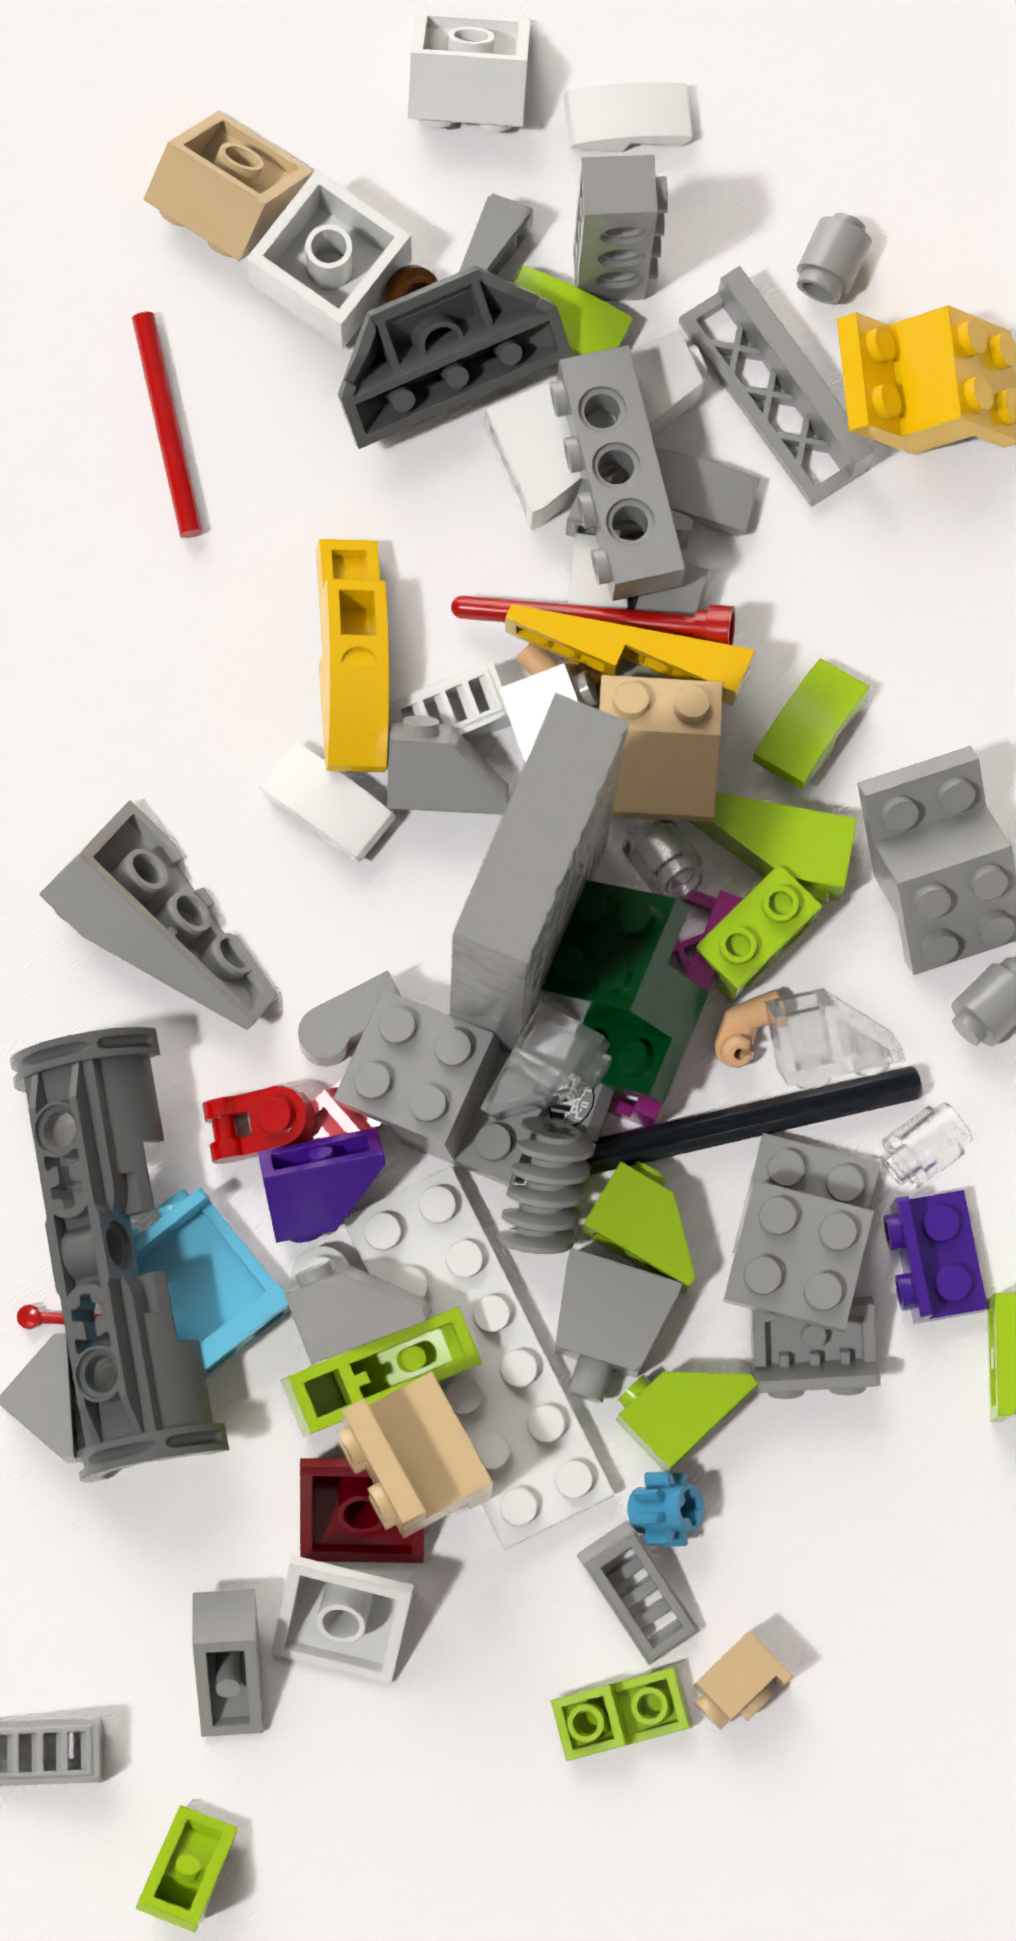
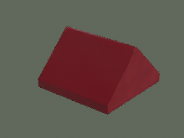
(341, 1521)

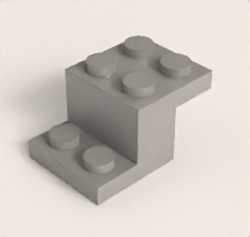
(940, 859)
(428, 1084)
(802, 1233)

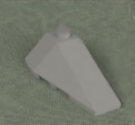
(142, 908)

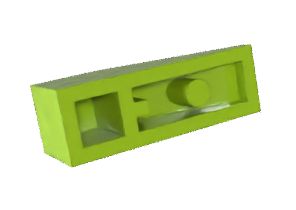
(803, 841)
(380, 1369)

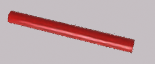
(167, 425)

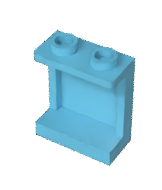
(211, 1276)

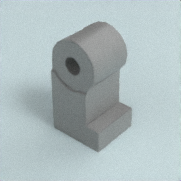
(338, 1024)

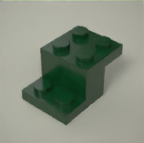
(620, 983)

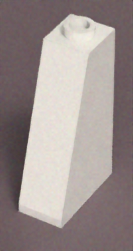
(531, 436)

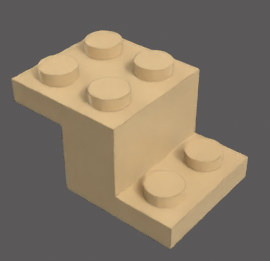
(414, 1456)

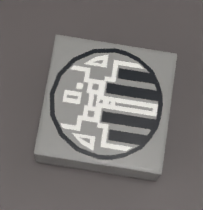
(584, 1112)

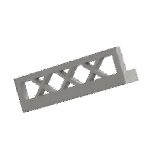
(795, 376)

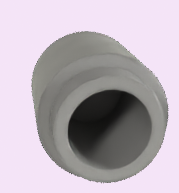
(833, 258)
(988, 1005)

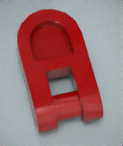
(276, 1116)

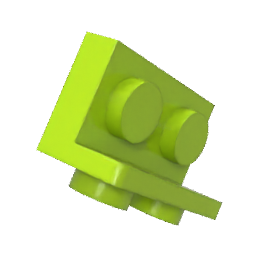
(758, 931)

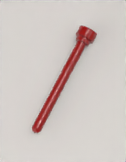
(712, 625)

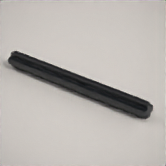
(756, 1118)

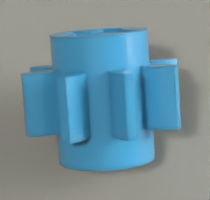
(666, 1508)

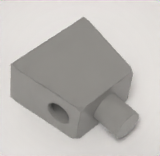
(609, 1319)

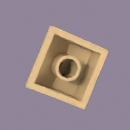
(224, 184)
(669, 746)

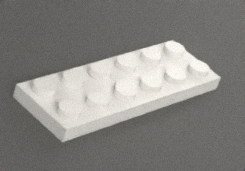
(512, 1401)

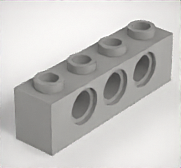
(618, 226)
(610, 383)

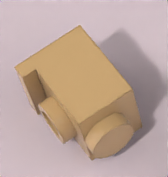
(739, 1681)

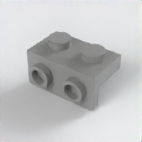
(804, 1357)

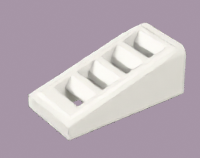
(461, 684)

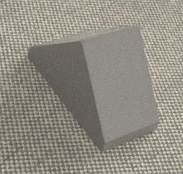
(45, 1398)

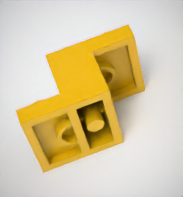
(929, 379)

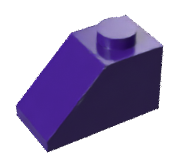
(318, 1182)

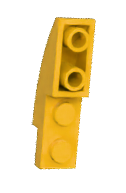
(353, 655)

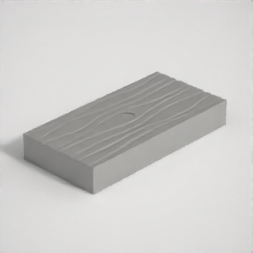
(536, 869)

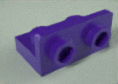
(936, 1257)

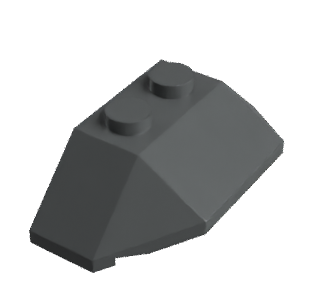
(445, 351)

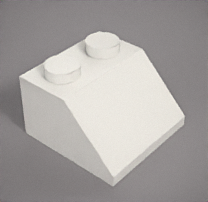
(468, 70)

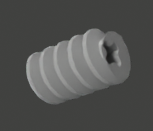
(550, 1189)

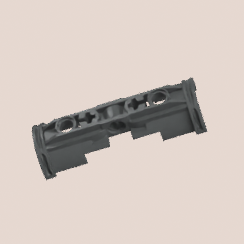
(161, 1389)

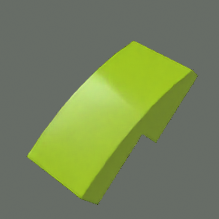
(587, 320)
(810, 723)
(621, 1713)

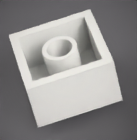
(328, 258)

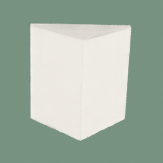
(342, 1619)

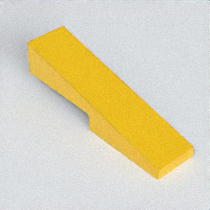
(605, 644)

